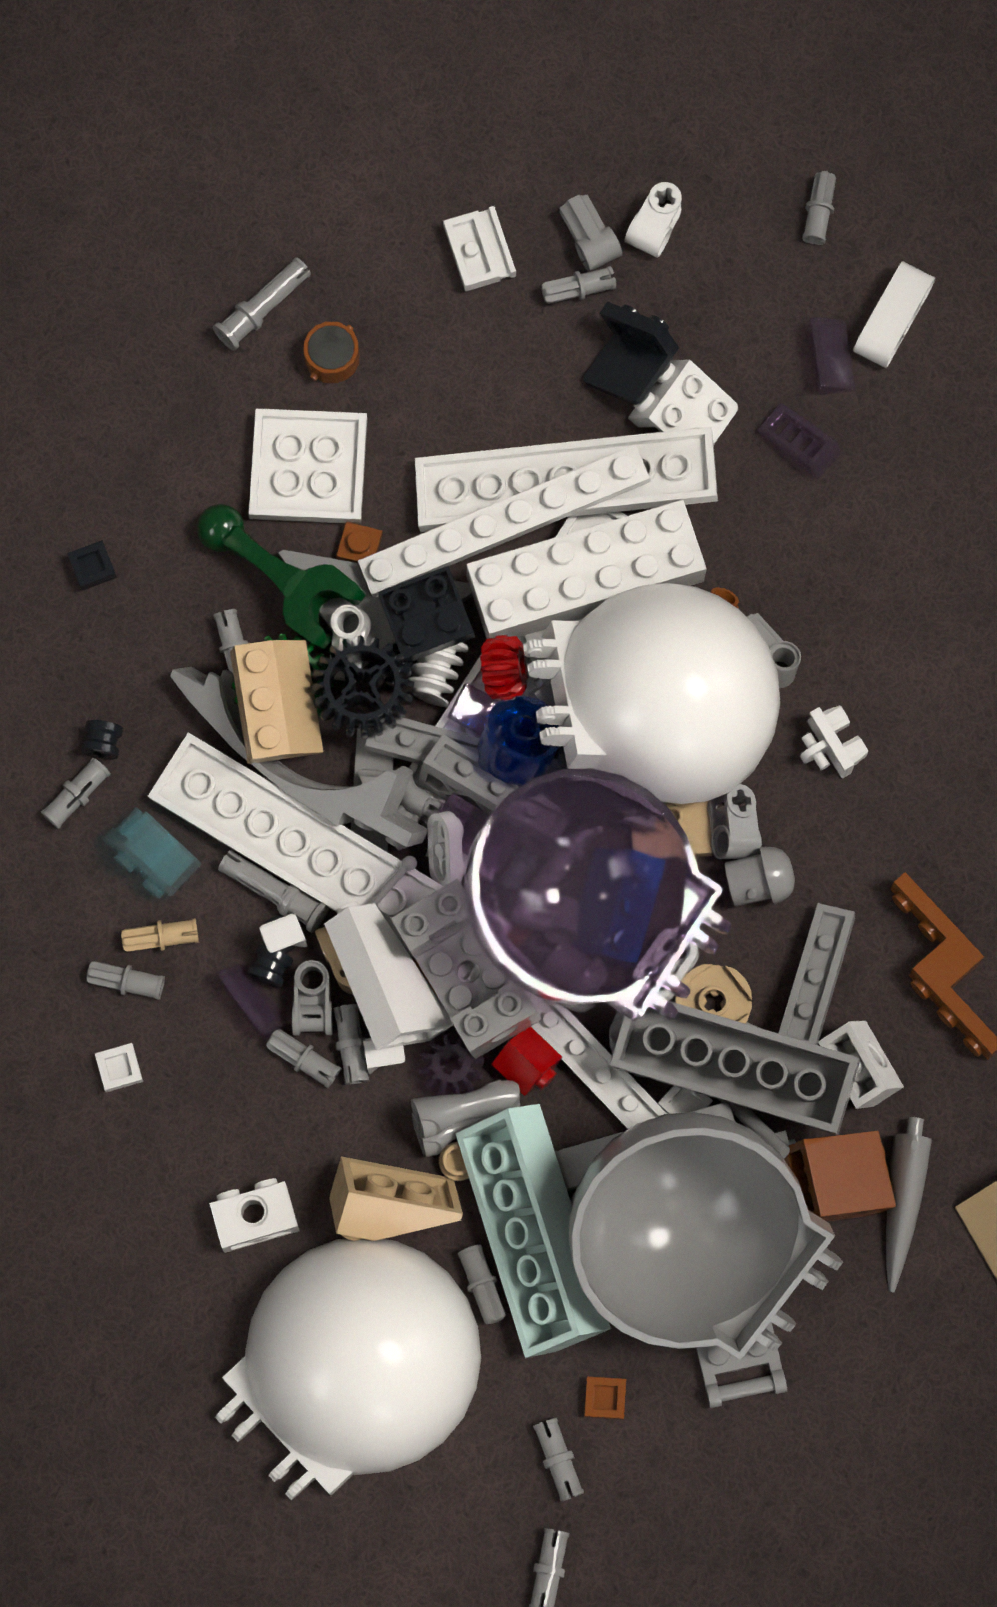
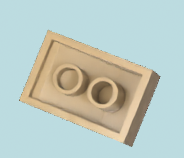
(389, 1201)

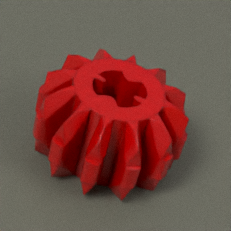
(503, 667)

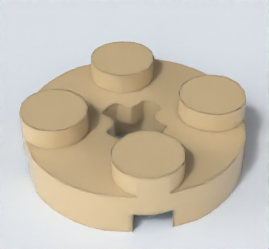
(716, 981)

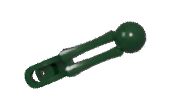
(304, 591)

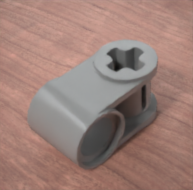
(734, 828)
(312, 1007)

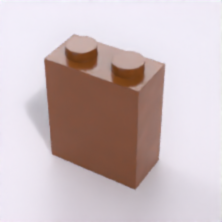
(842, 1175)

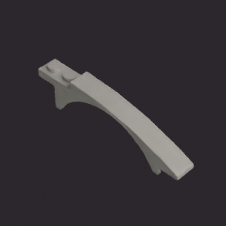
(367, 805)

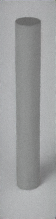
(753, 1122)

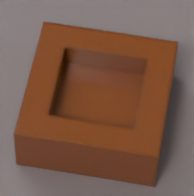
(605, 1398)

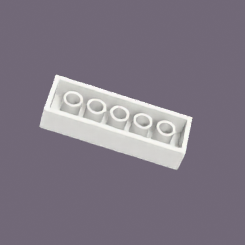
(582, 569)

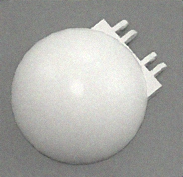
(660, 691)
(357, 1361)

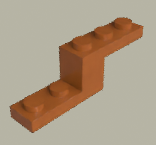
(944, 966)

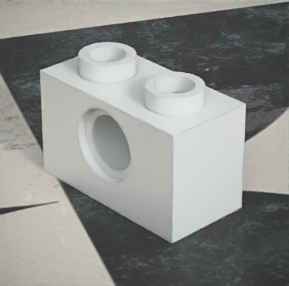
(875, 1074)
(277, 1219)

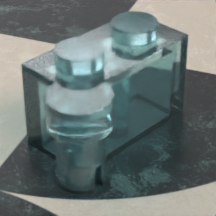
(152, 852)

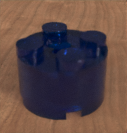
(512, 742)

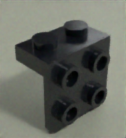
(633, 354)

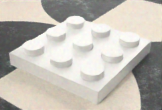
(308, 466)

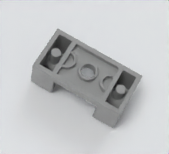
(443, 940)

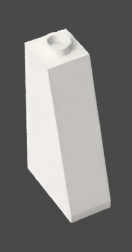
(384, 979)

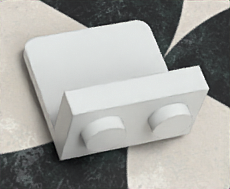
(685, 400)

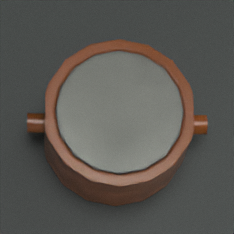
(331, 352)

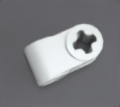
(653, 223)

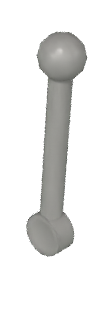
(408, 864)

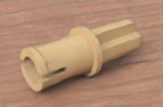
(160, 935)

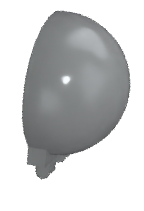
(695, 1234)

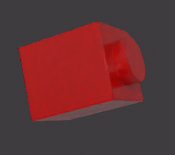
(528, 1061)

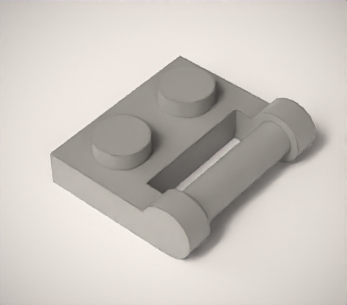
(717, 1361)

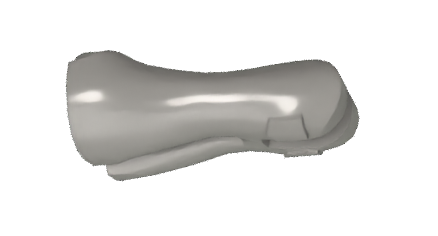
(442, 1116)

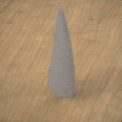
(908, 1177)

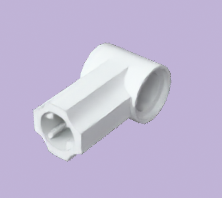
(339, 634)

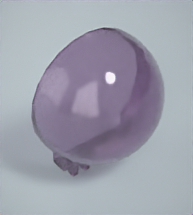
(588, 892)

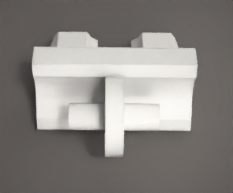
(825, 727)

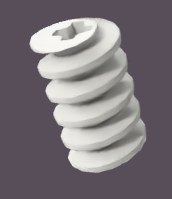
(432, 673)

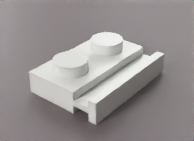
(479, 248)

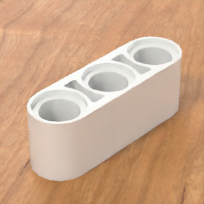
(894, 314)

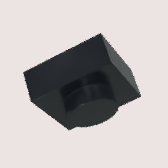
(92, 565)

